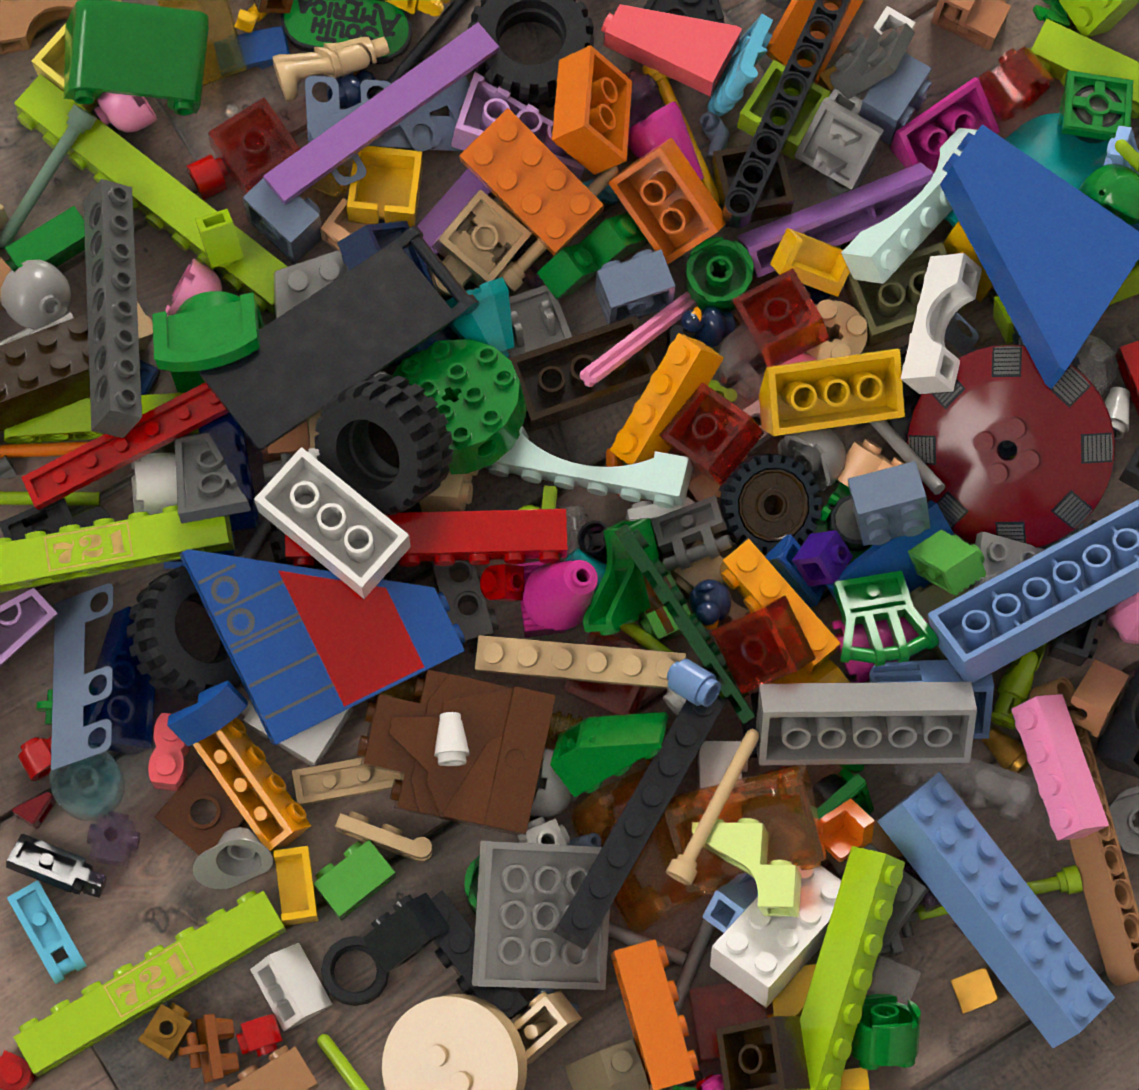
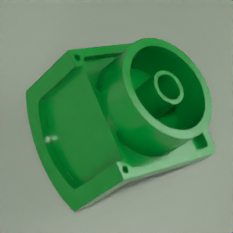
(205, 334)

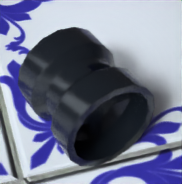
(592, 540)

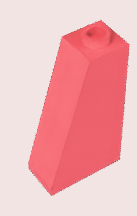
(673, 44)

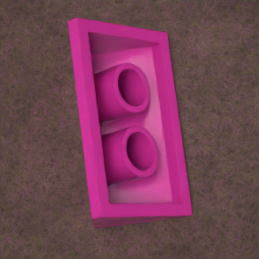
(926, 133)

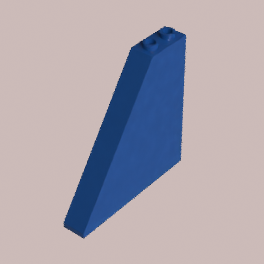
(1041, 244)

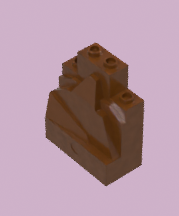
(504, 739)

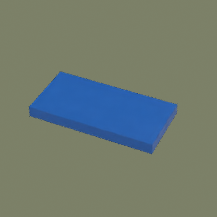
(894, 555)

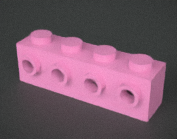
(1059, 767)

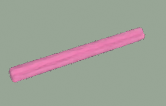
(637, 340)

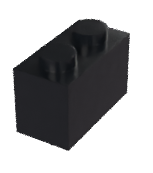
(406, 931)

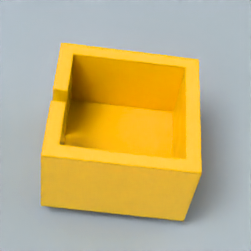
(388, 188)

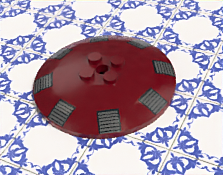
(1060, 441)

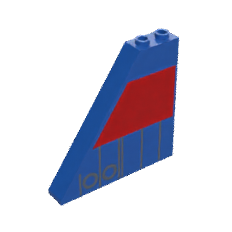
(314, 643)

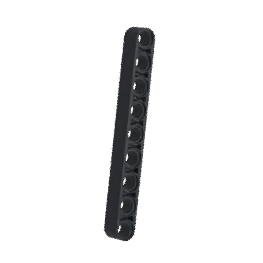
(783, 106)

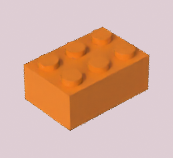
(592, 110)
(668, 201)

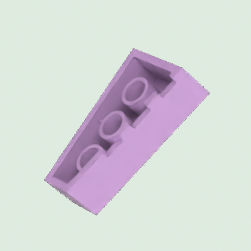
(486, 103)
(21, 621)

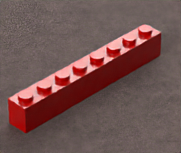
(471, 537)

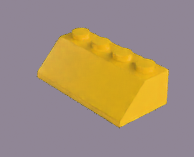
(831, 392)

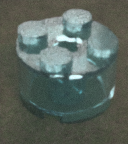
(94, 800)

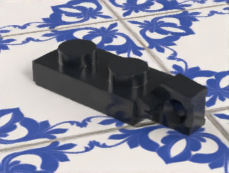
(55, 867)

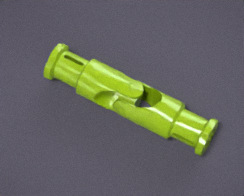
(1016, 686)

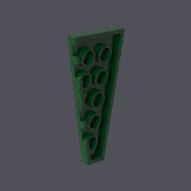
(690, 627)

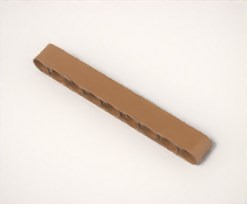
(1103, 869)

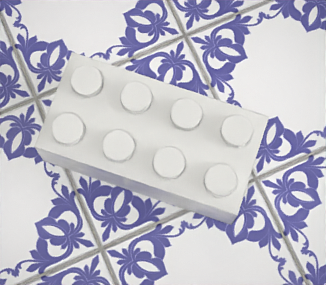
(332, 522)
(768, 951)

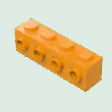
(670, 386)
(761, 583)
(253, 785)

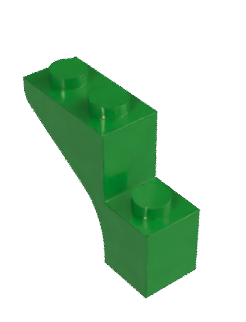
(580, 262)
(622, 589)

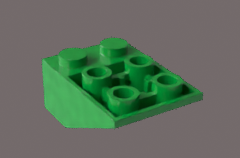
(605, 748)

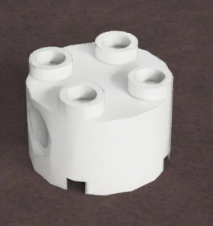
(154, 483)

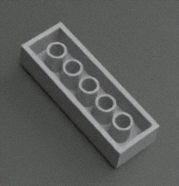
(865, 723)

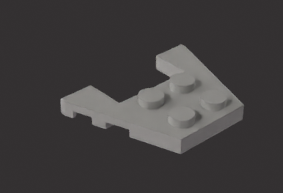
(304, 279)

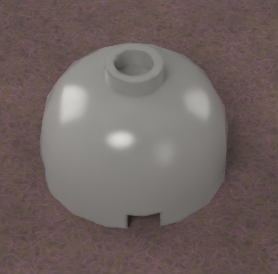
(36, 294)
(820, 453)
(551, 793)

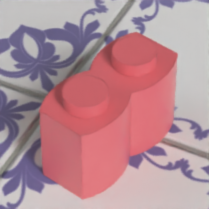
(167, 762)

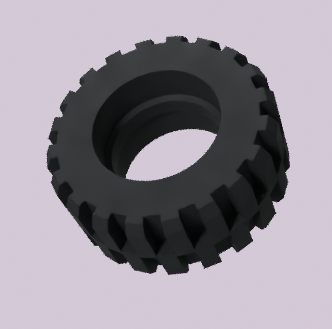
(531, 82)
(411, 423)
(158, 645)

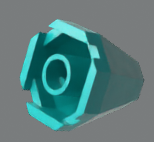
(490, 320)

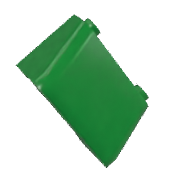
(135, 53)

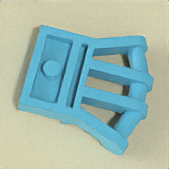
(741, 67)

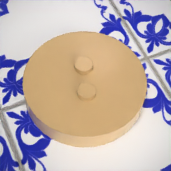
(454, 1046)

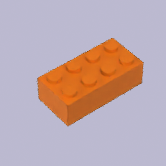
(531, 182)
(653, 1016)

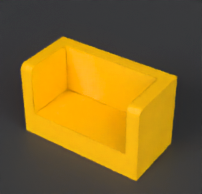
(813, 260)
(296, 885)

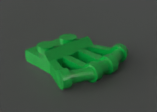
(878, 599)

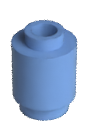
(693, 683)

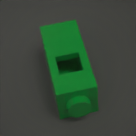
(51, 242)

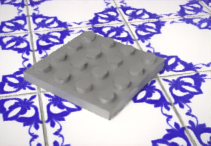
(517, 911)

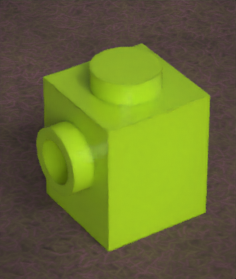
(219, 238)

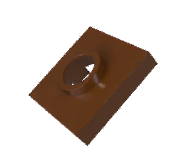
(177, 818)

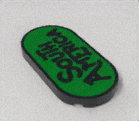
(335, 21)

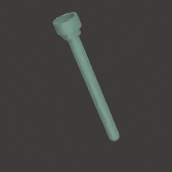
(78, 122)

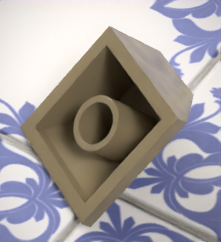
(609, 1069)

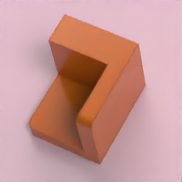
(846, 827)

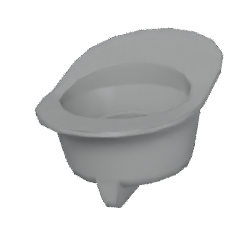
(232, 860)

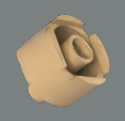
(844, 324)

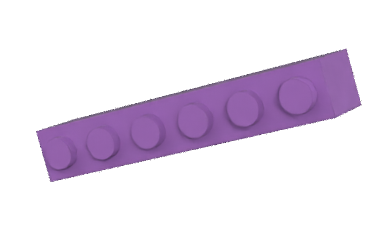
(839, 217)

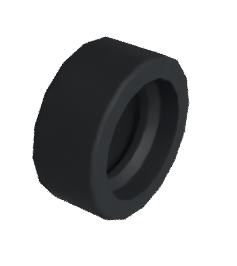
(339, 993)

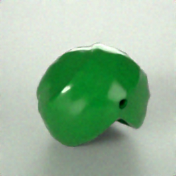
(1116, 190)

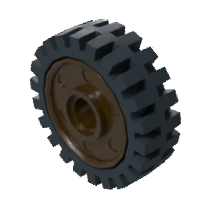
(793, 494)

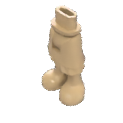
(331, 60)

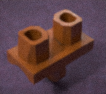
(205, 1051)

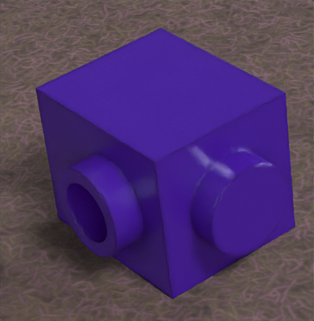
(822, 558)

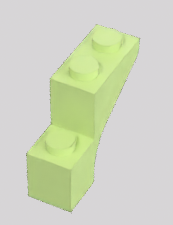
(746, 848)

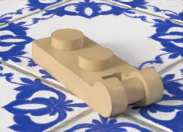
(387, 837)

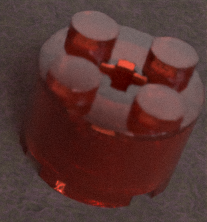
(1015, 82)

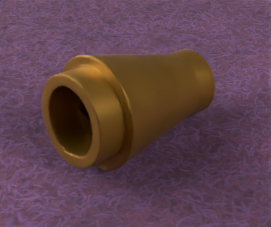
(1007, 751)

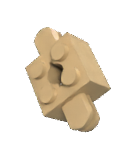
(479, 242)

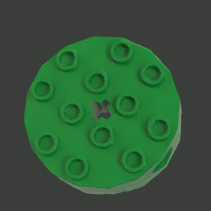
(476, 394)

